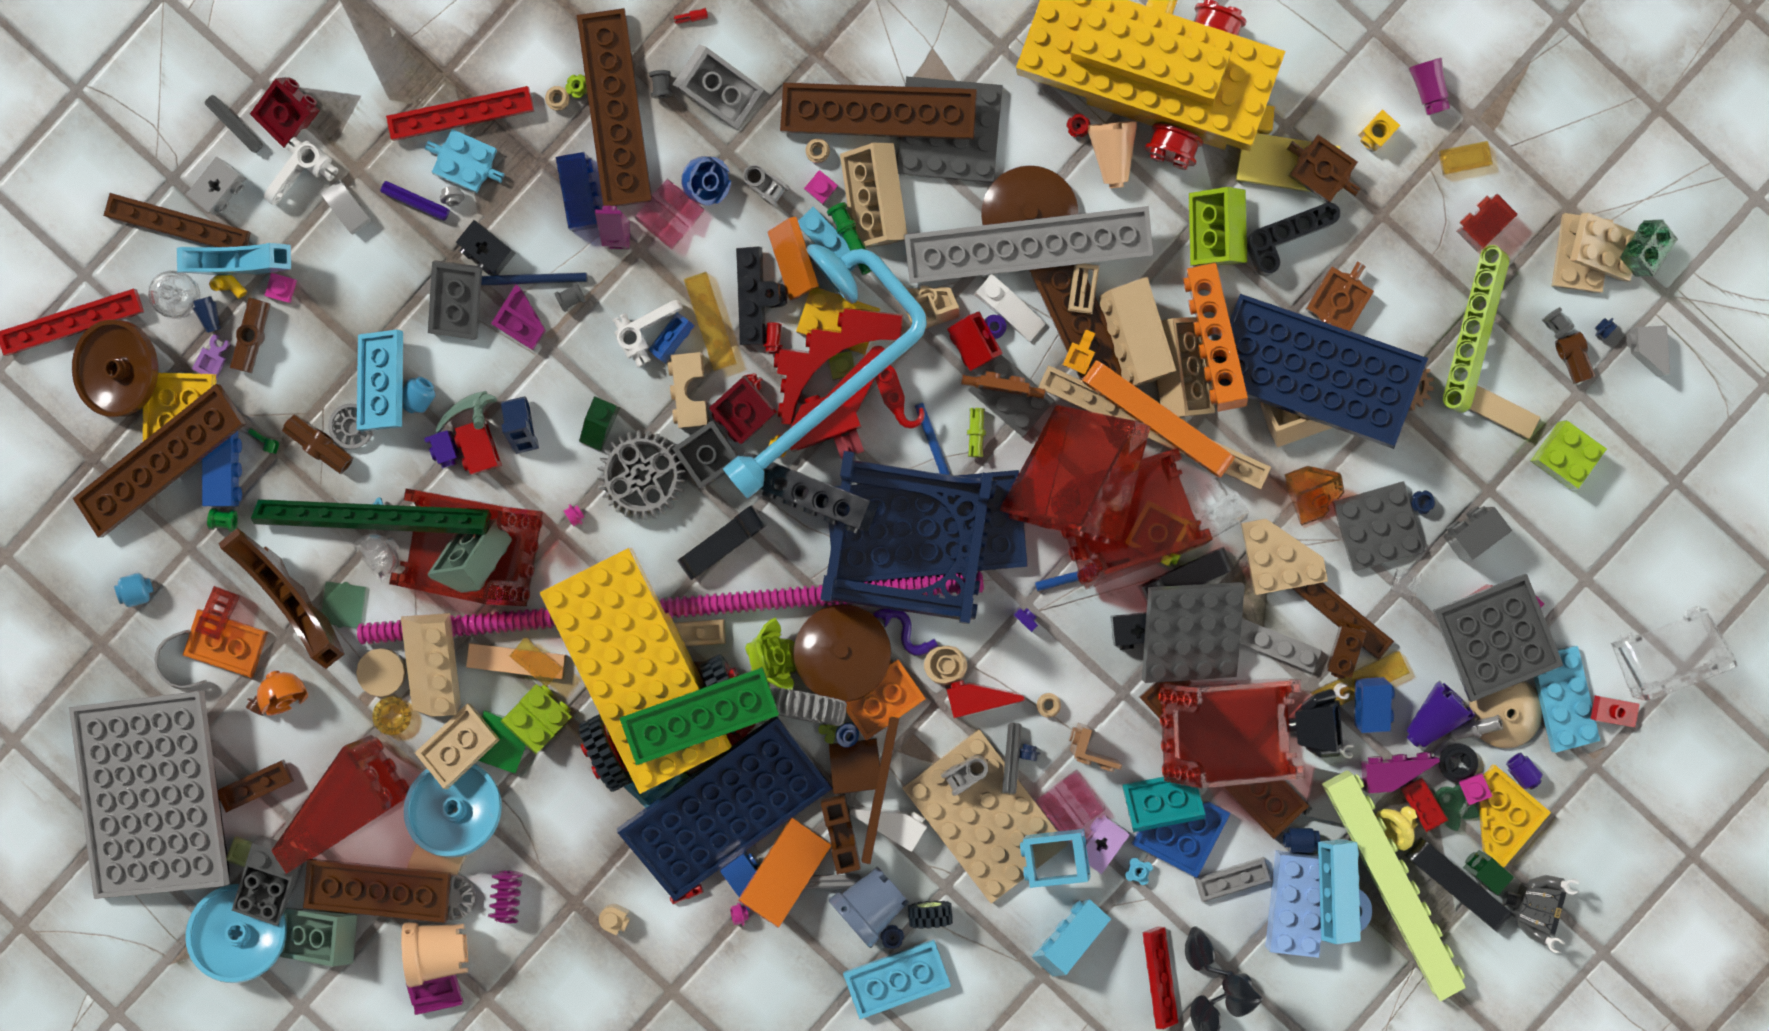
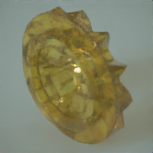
(385, 724)

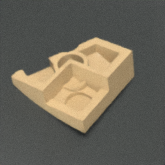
(937, 304)
(426, 861)

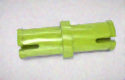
(976, 432)

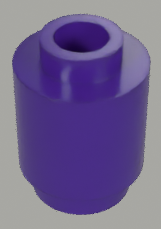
(1524, 771)

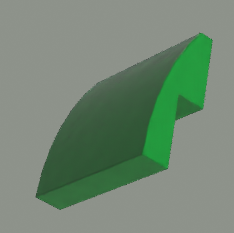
(508, 750)

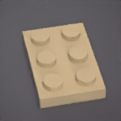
(1600, 245)
(1568, 273)
(457, 746)

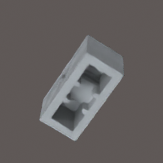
(205, 191)

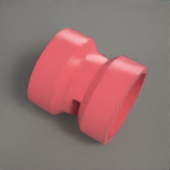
(849, 443)

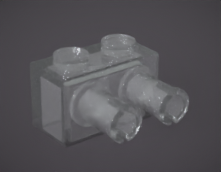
(1223, 514)

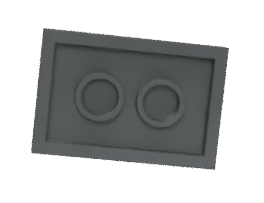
(454, 299)
(1015, 410)

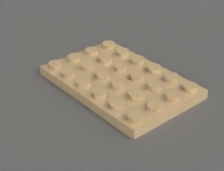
(982, 822)

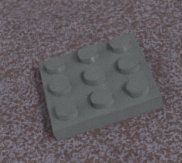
(1378, 526)

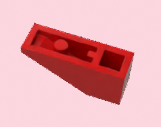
(974, 698)

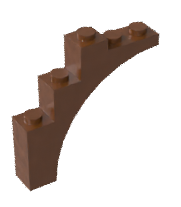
(289, 596)

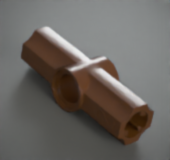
(254, 319)
(317, 444)

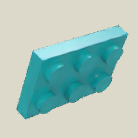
(1161, 804)

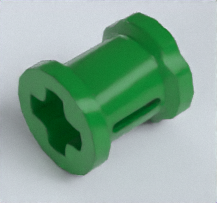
(222, 520)

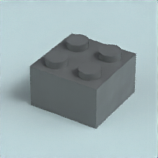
(706, 454)
(1477, 532)

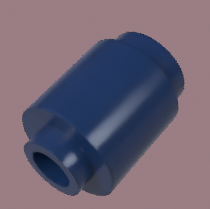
(1301, 840)

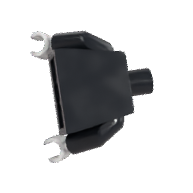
(1320, 725)

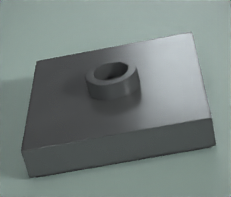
(1318, 800)

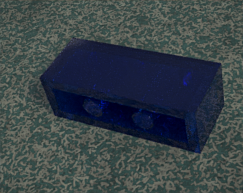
(578, 190)

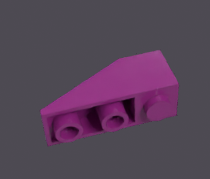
(613, 228)
(1393, 773)

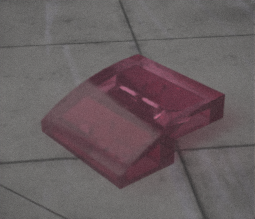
(669, 214)
(1070, 803)

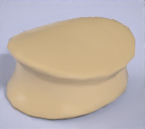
(945, 665)

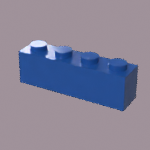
(222, 474)

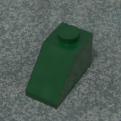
(598, 423)

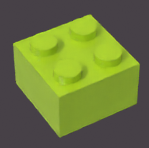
(1568, 454)

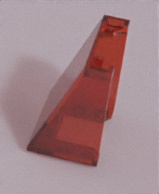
(1080, 474)
(1155, 530)
(513, 573)
(1227, 732)
(348, 796)

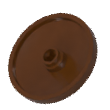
(1027, 195)
(114, 368)
(842, 652)

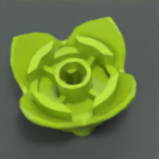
(773, 654)

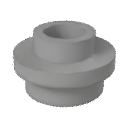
(451, 196)

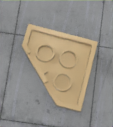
(1279, 559)

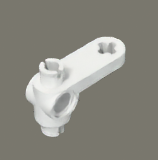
(292, 169)
(639, 348)

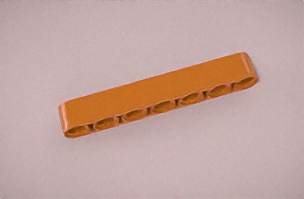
(1161, 420)

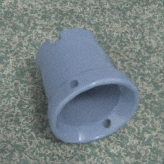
(869, 905)

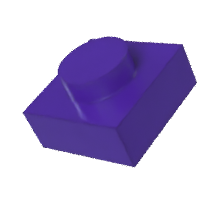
(1026, 618)

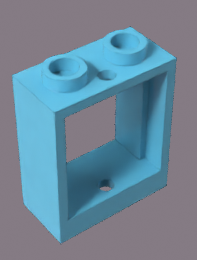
(1080, 853)

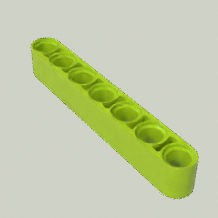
(1473, 317)

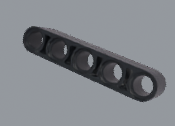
(1459, 884)

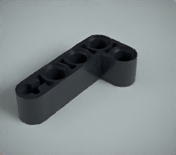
(1294, 232)
(722, 542)
(1193, 573)

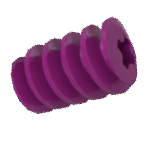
(505, 896)

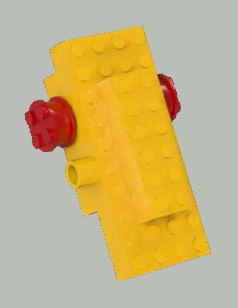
(1169, 72)

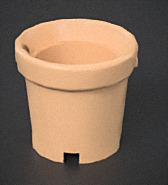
(432, 952)

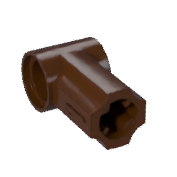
(1574, 352)

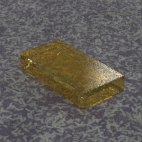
(1465, 158)
(536, 662)

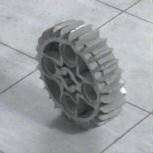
(610, 484)
(809, 706)

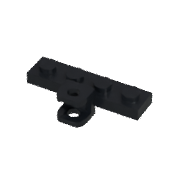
(755, 295)

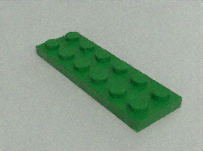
(699, 716)

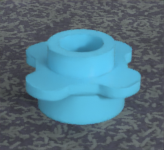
(1132, 874)

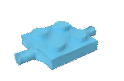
(464, 161)

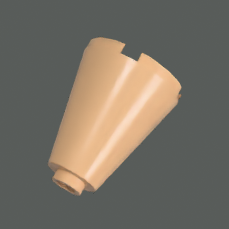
(1113, 150)

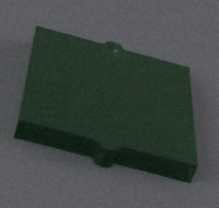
(343, 604)

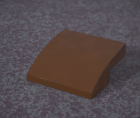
(854, 766)

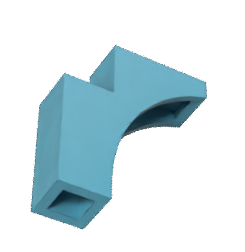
(231, 260)

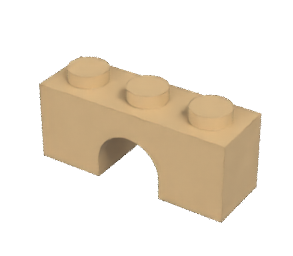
(684, 370)

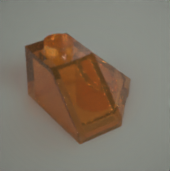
(1313, 491)

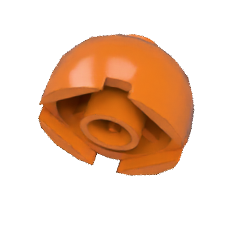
(279, 692)

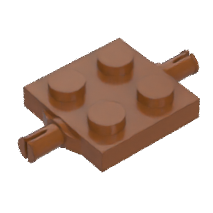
(1340, 297)
(1014, 385)

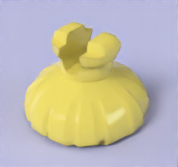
(1399, 826)

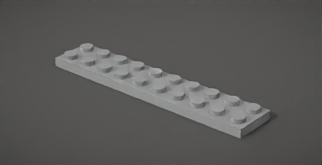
(1029, 244)

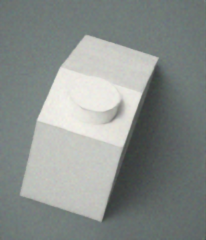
(1009, 307)
(895, 824)

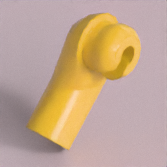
(227, 282)

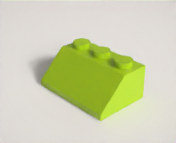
(1218, 226)

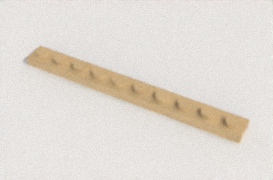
(1076, 392)

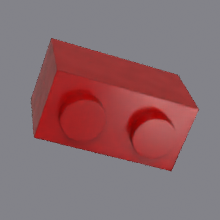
(974, 341)
(478, 448)

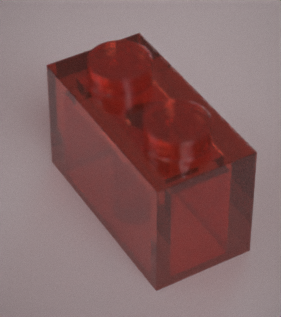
(1486, 222)

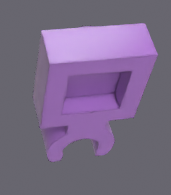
(211, 360)

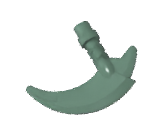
(474, 401)

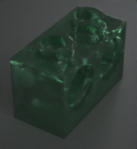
(1648, 248)

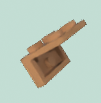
(1079, 741)

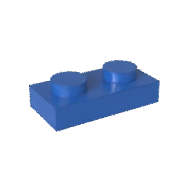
(671, 337)

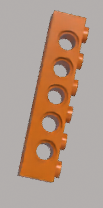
(1207, 278)

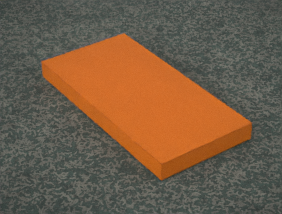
(784, 872)

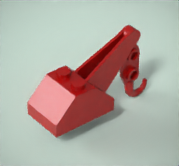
(845, 417)

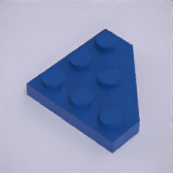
(1185, 843)

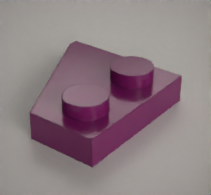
(519, 319)

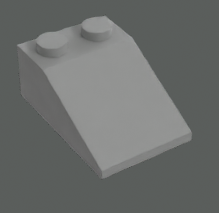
(718, 86)

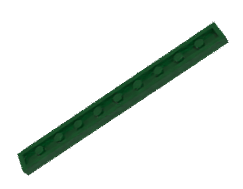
(371, 516)

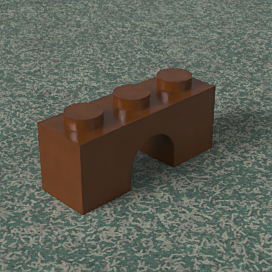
(841, 834)

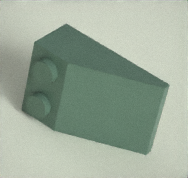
(320, 936)

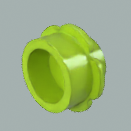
(570, 86)

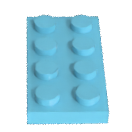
(380, 380)
(1567, 703)
(897, 979)

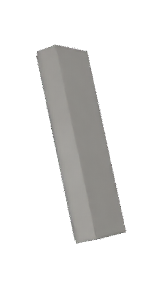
(1232, 879)

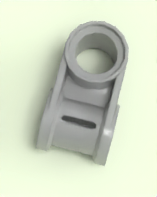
(766, 185)
(964, 774)

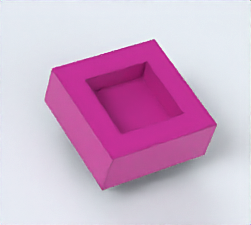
(821, 187)
(280, 288)
(1475, 788)

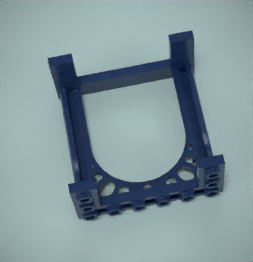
(970, 489)

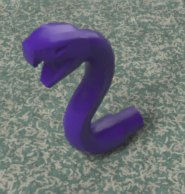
(916, 650)

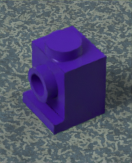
(443, 448)

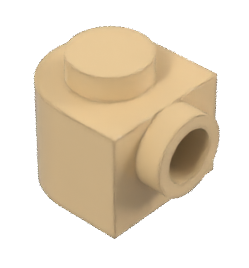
(614, 918)

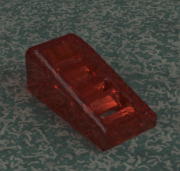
(225, 616)

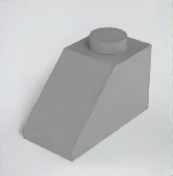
(1650, 348)

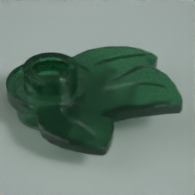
(1456, 807)

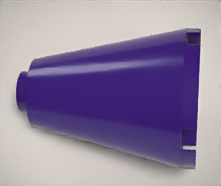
(1438, 716)

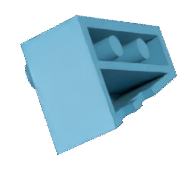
(1071, 938)

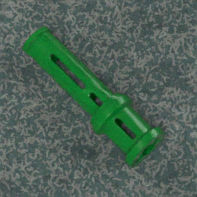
(846, 228)

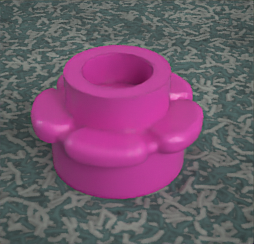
(574, 515)
(739, 914)

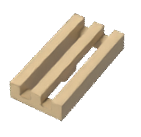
(1080, 309)

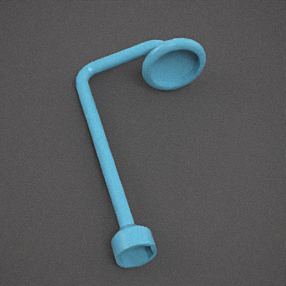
(749, 472)

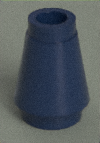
(207, 313)

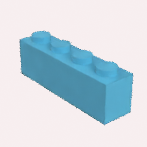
(1339, 891)

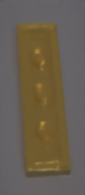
(710, 321)
(1389, 667)

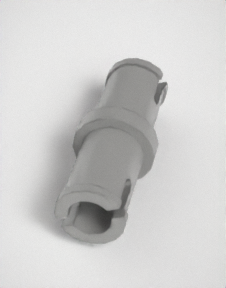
(1477, 727)

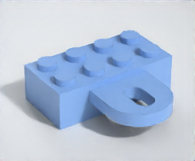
(1295, 906)

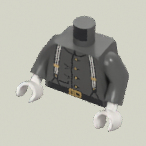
(1539, 907)

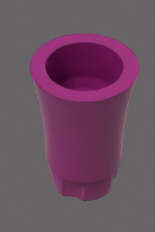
(1431, 85)

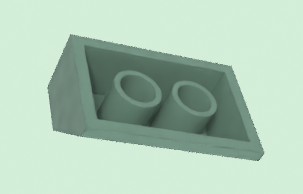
(470, 559)

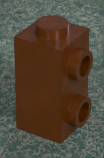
(1346, 649)

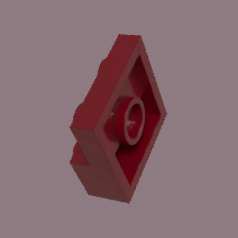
(285, 110)
(742, 410)

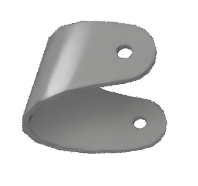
(162, 644)

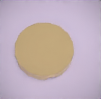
(381, 672)

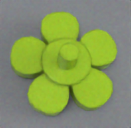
(829, 730)

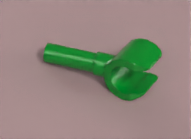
(270, 445)

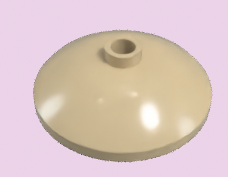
(1521, 726)

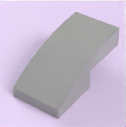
(346, 207)

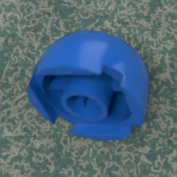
(706, 180)

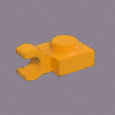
(1079, 355)

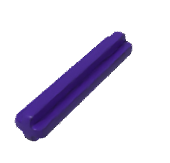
(415, 200)

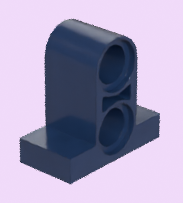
(518, 425)

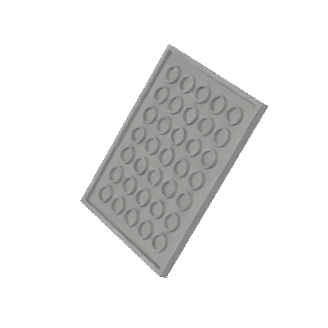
(149, 795)

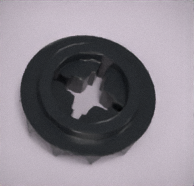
(1468, 759)

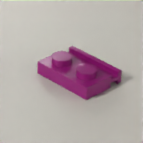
(435, 994)

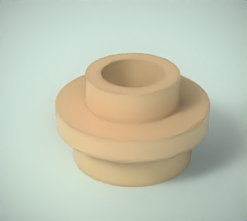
(552, 92)
(817, 143)
(1048, 712)

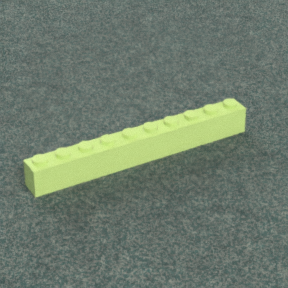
(1394, 886)

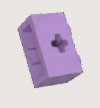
(1114, 838)

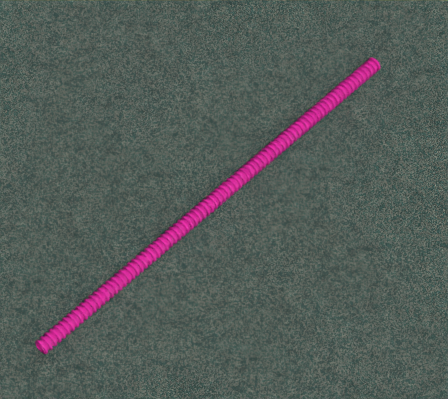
(675, 607)

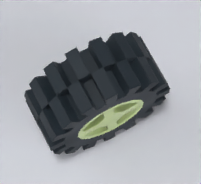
(930, 914)

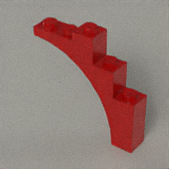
(799, 365)

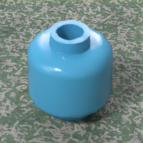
(417, 395)
(133, 590)

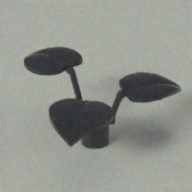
(1238, 989)

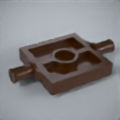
(1323, 168)

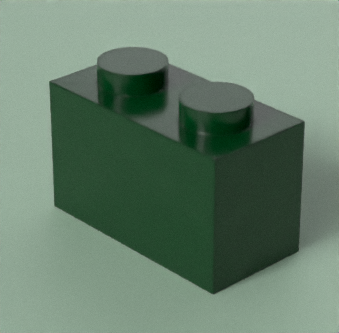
(1487, 872)

